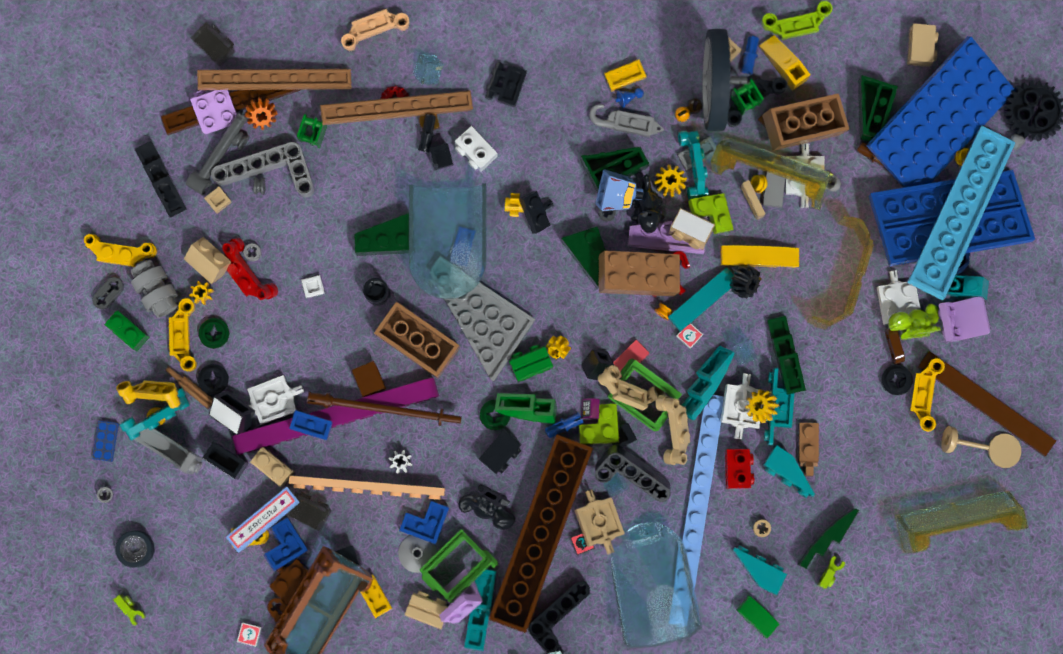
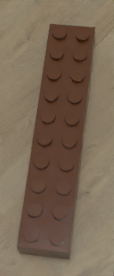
(540, 534)

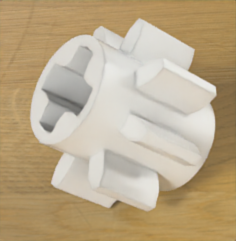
(398, 456)

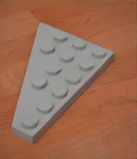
(491, 326)

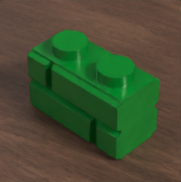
(126, 330)
(530, 363)

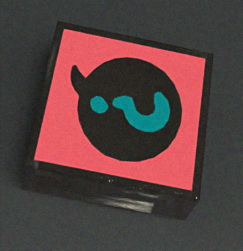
(580, 544)

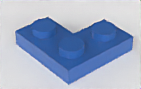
(429, 527)
(289, 548)

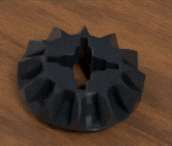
(901, 372)
(206, 373)

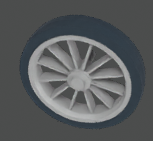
(717, 79)

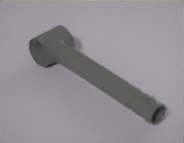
(200, 180)

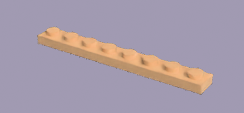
(358, 487)

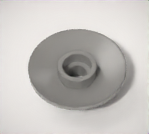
(407, 549)

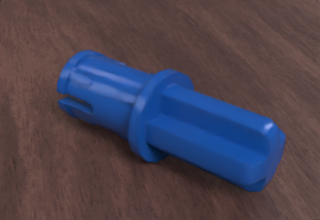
(750, 55)
(563, 425)

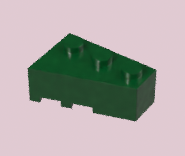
(623, 161)
(384, 238)
(585, 250)

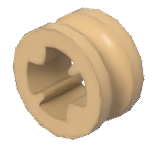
(767, 525)

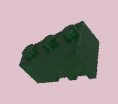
(874, 105)

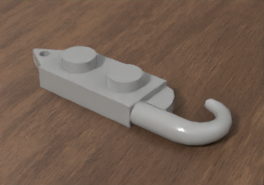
(627, 122)

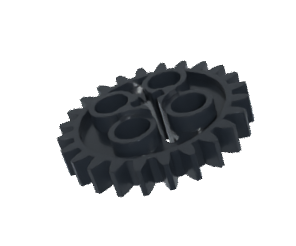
(1018, 103)

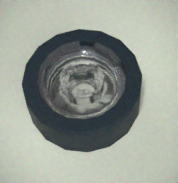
(140, 540)

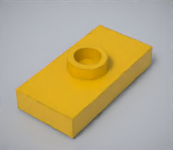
(625, 75)
(376, 599)

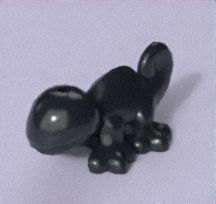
(647, 211)
(488, 505)

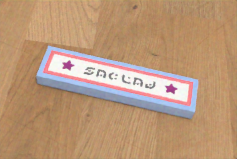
(262, 519)

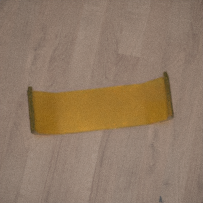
(864, 237)

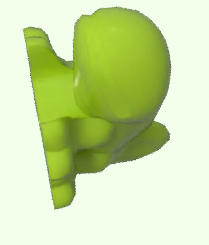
(917, 323)

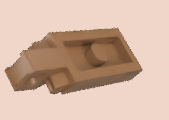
(809, 447)

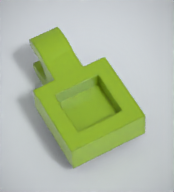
(827, 578)
(125, 604)

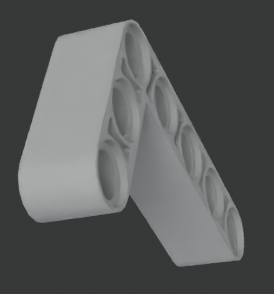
(267, 165)

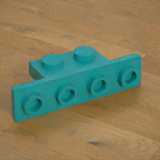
(785, 410)

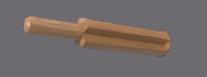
(191, 388)

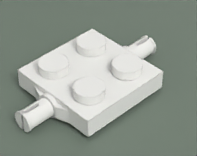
(798, 189)
(897, 297)
(273, 399)
(734, 406)

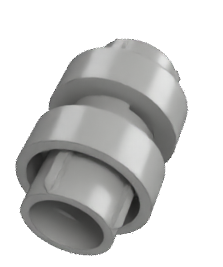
(150, 281)

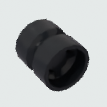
(376, 291)

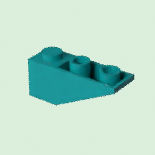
(968, 287)
(785, 466)
(765, 576)

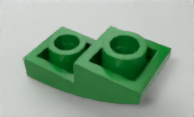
(757, 616)

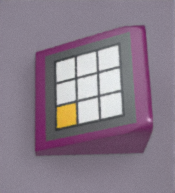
(590, 408)

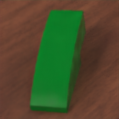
(526, 407)

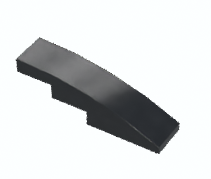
(160, 179)

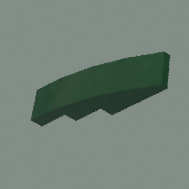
(786, 355)
(834, 533)

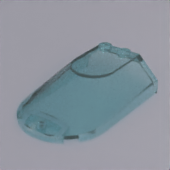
(447, 239)
(654, 587)

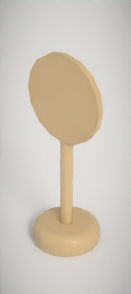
(1003, 449)

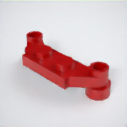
(243, 274)

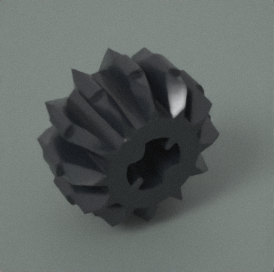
(745, 281)

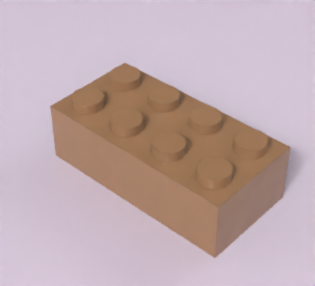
(805, 122)
(639, 273)
(417, 340)

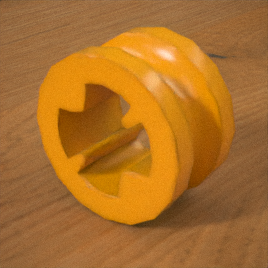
(663, 311)

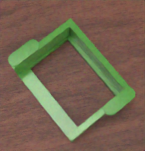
(632, 365)
(487, 560)

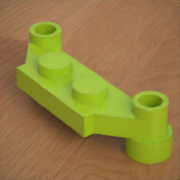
(797, 25)

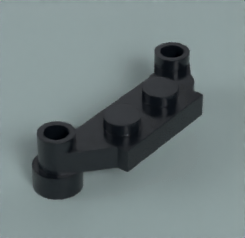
(765, 87)

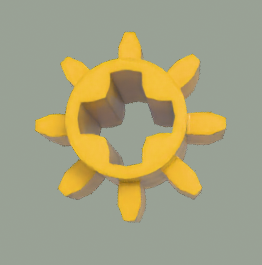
(513, 205)
(206, 295)
(558, 347)

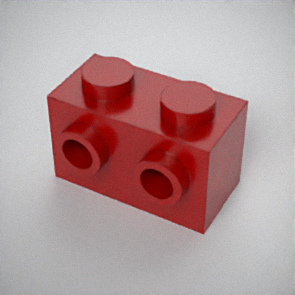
(738, 468)

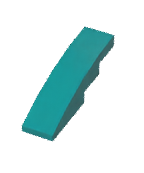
(702, 300)
(709, 378)
(480, 615)

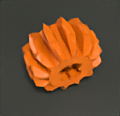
(263, 119)

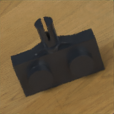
(535, 211)

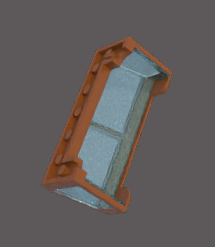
(318, 605)

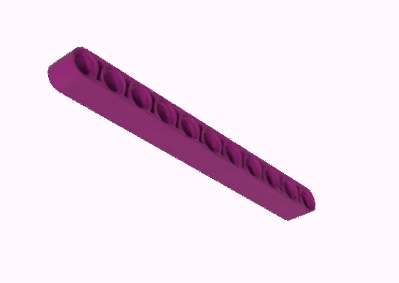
(280, 431)

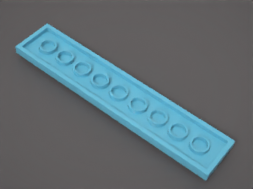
(961, 213)

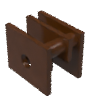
(368, 379)

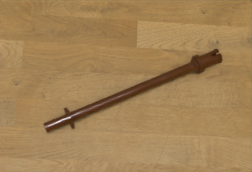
(328, 400)

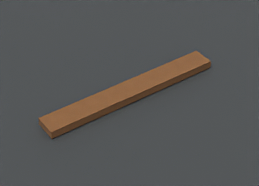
(274, 79)
(396, 107)

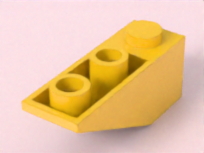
(785, 62)

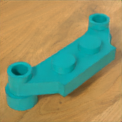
(700, 173)
(133, 429)

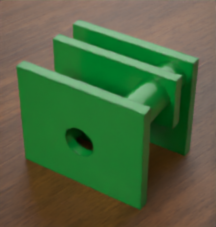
(746, 90)
(318, 131)

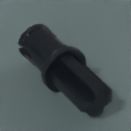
(427, 133)

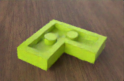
(717, 210)
(605, 431)

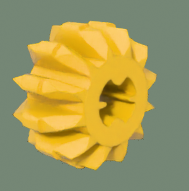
(674, 186)
(764, 413)

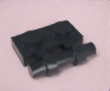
(511, 87)

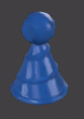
(625, 97)

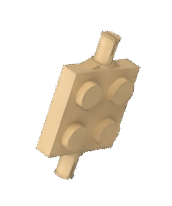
(599, 522)

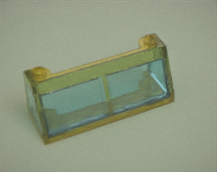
(732, 151)
(918, 525)

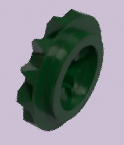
(207, 327)
(487, 420)

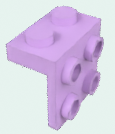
(213, 109)
(964, 319)
(464, 603)

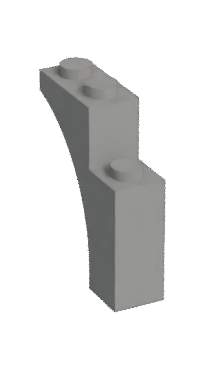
(171, 450)

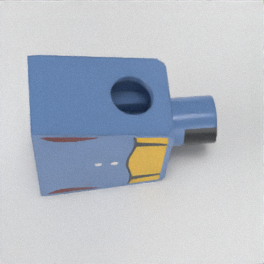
(617, 192)

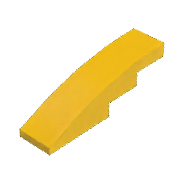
(759, 256)

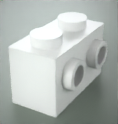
(475, 149)

